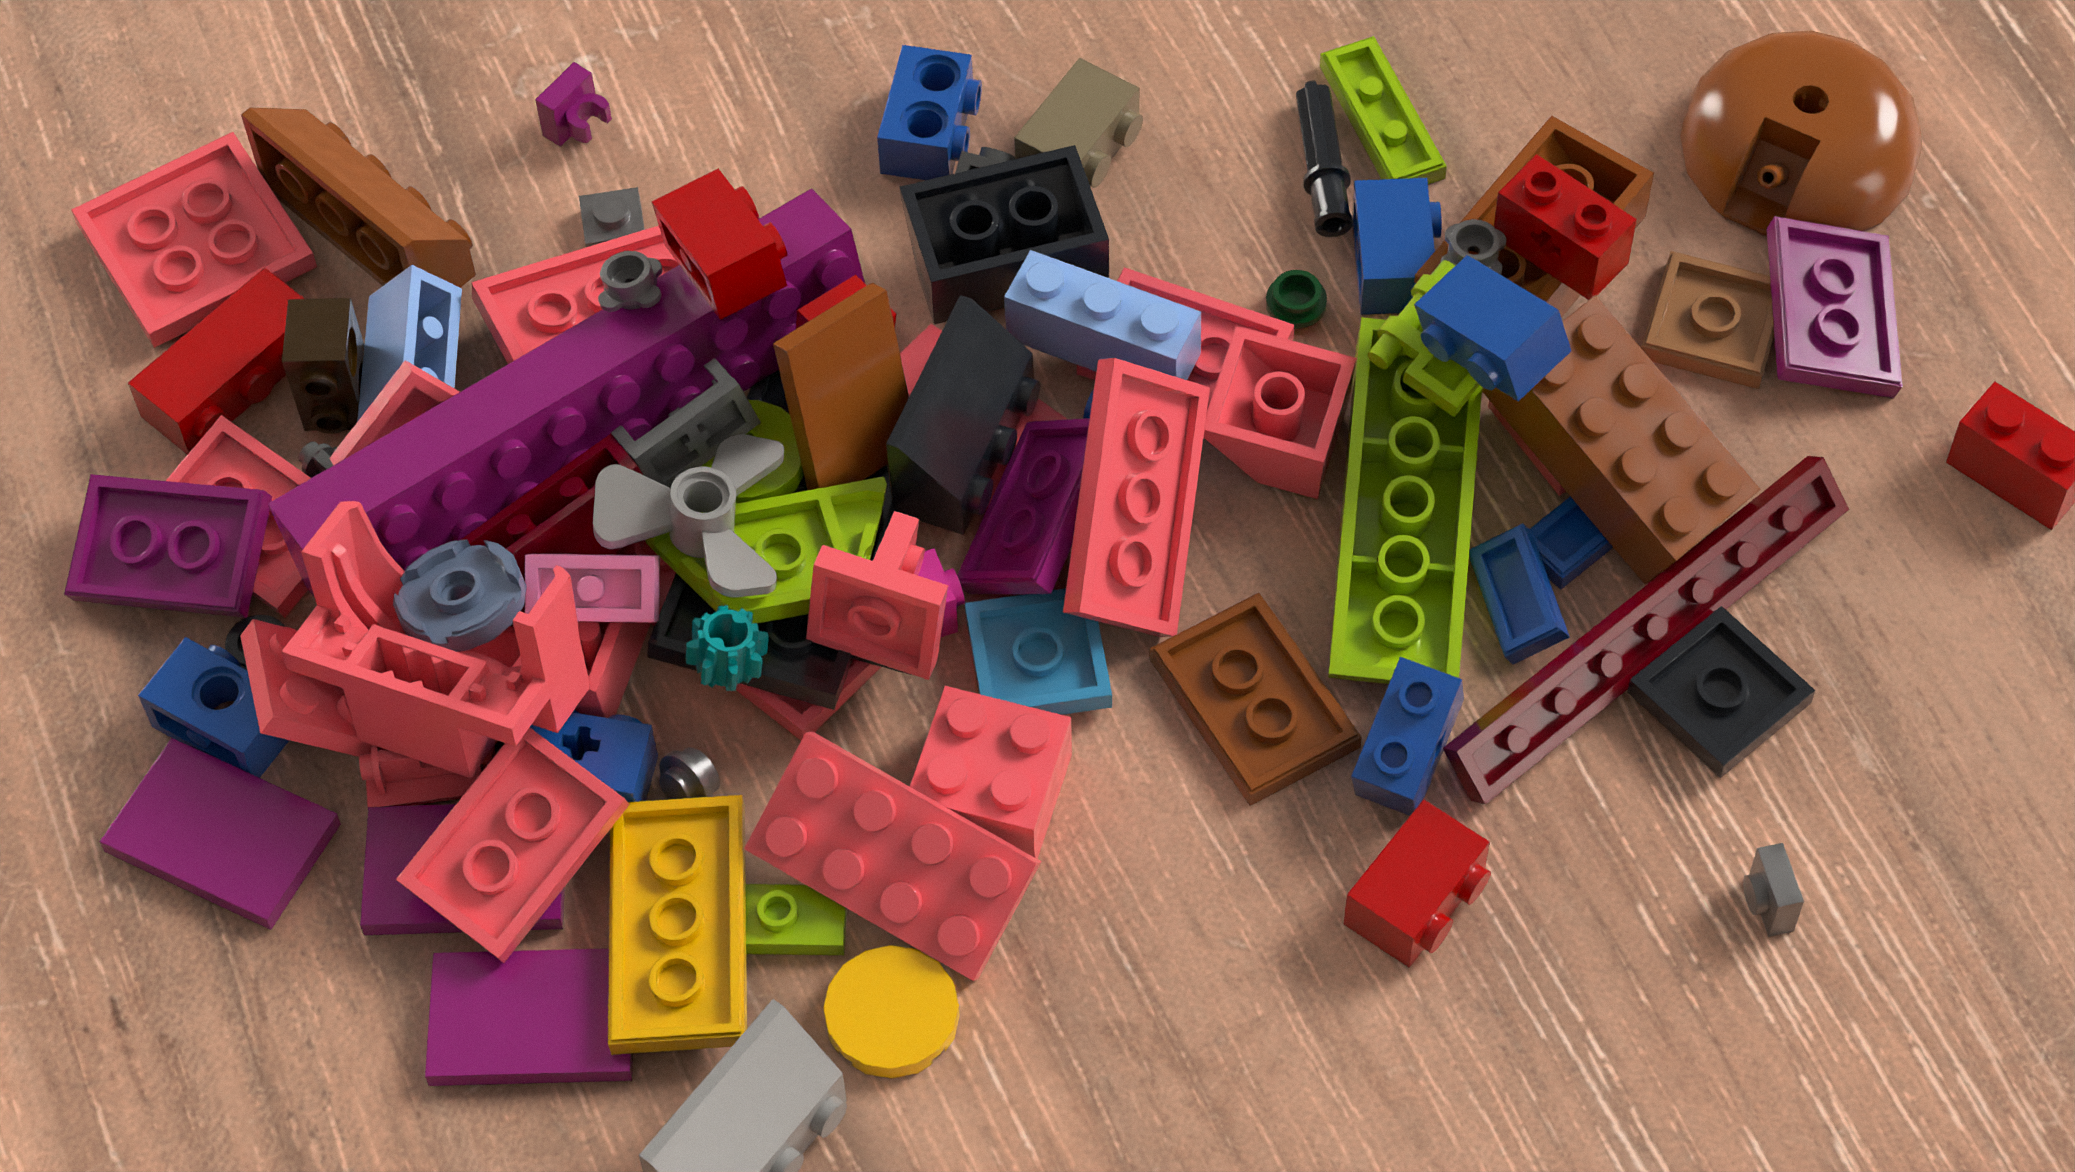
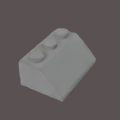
(755, 1105)

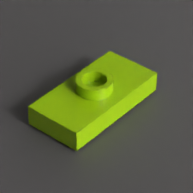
(793, 921)

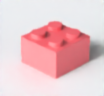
(996, 764)

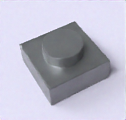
(610, 215)
(1773, 890)

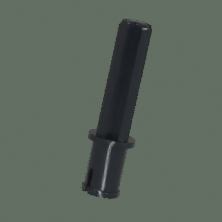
(1325, 176)

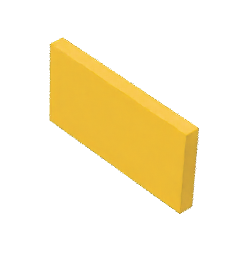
(677, 925)

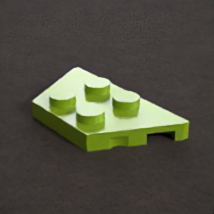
(788, 537)

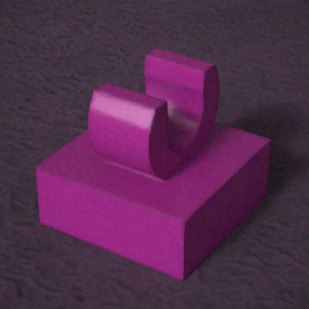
(569, 104)

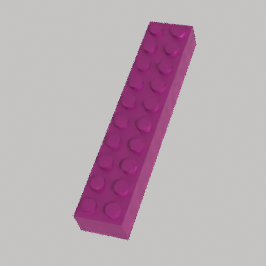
(554, 403)

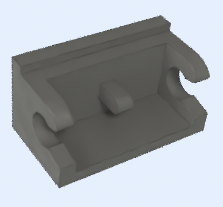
(694, 431)

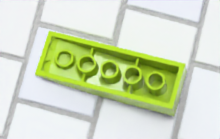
(1402, 524)

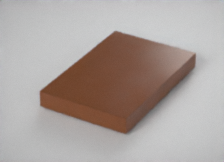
(844, 388)
(1255, 698)

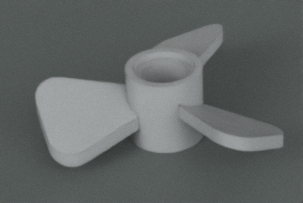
(638, 508)

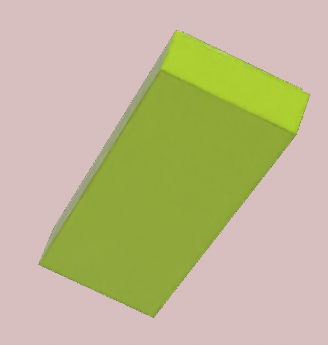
(1381, 112)

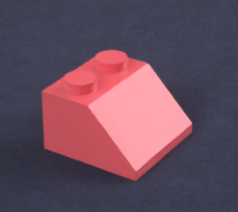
(1279, 409)

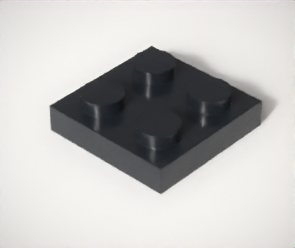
(1721, 691)

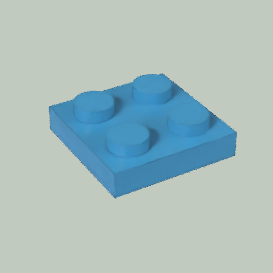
(1038, 654)

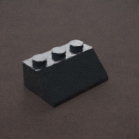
(982, 222)
(960, 420)

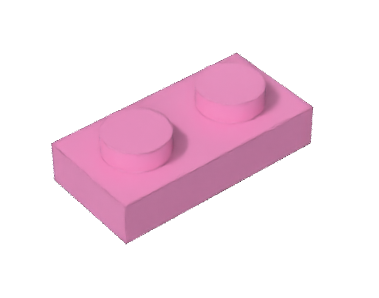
(602, 585)

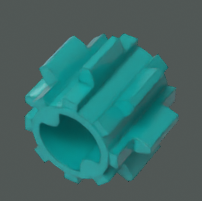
(726, 648)

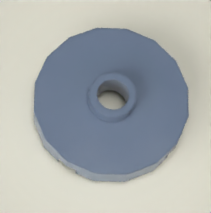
(460, 595)

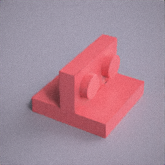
(879, 605)

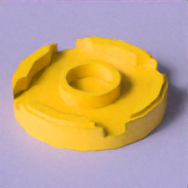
(891, 1011)

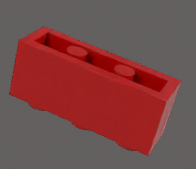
(218, 364)

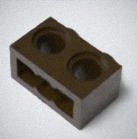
(324, 362)

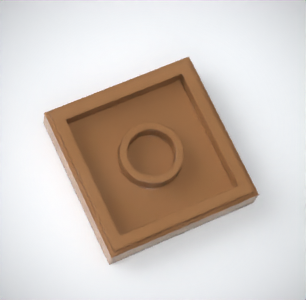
(1711, 320)

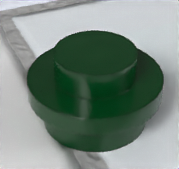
(1296, 299)

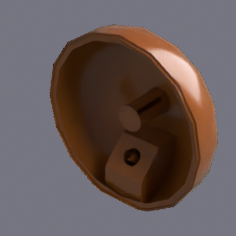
(1801, 133)

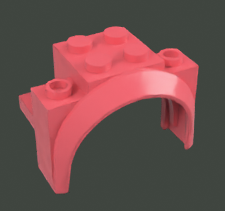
(417, 694)

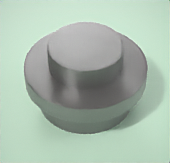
(688, 775)

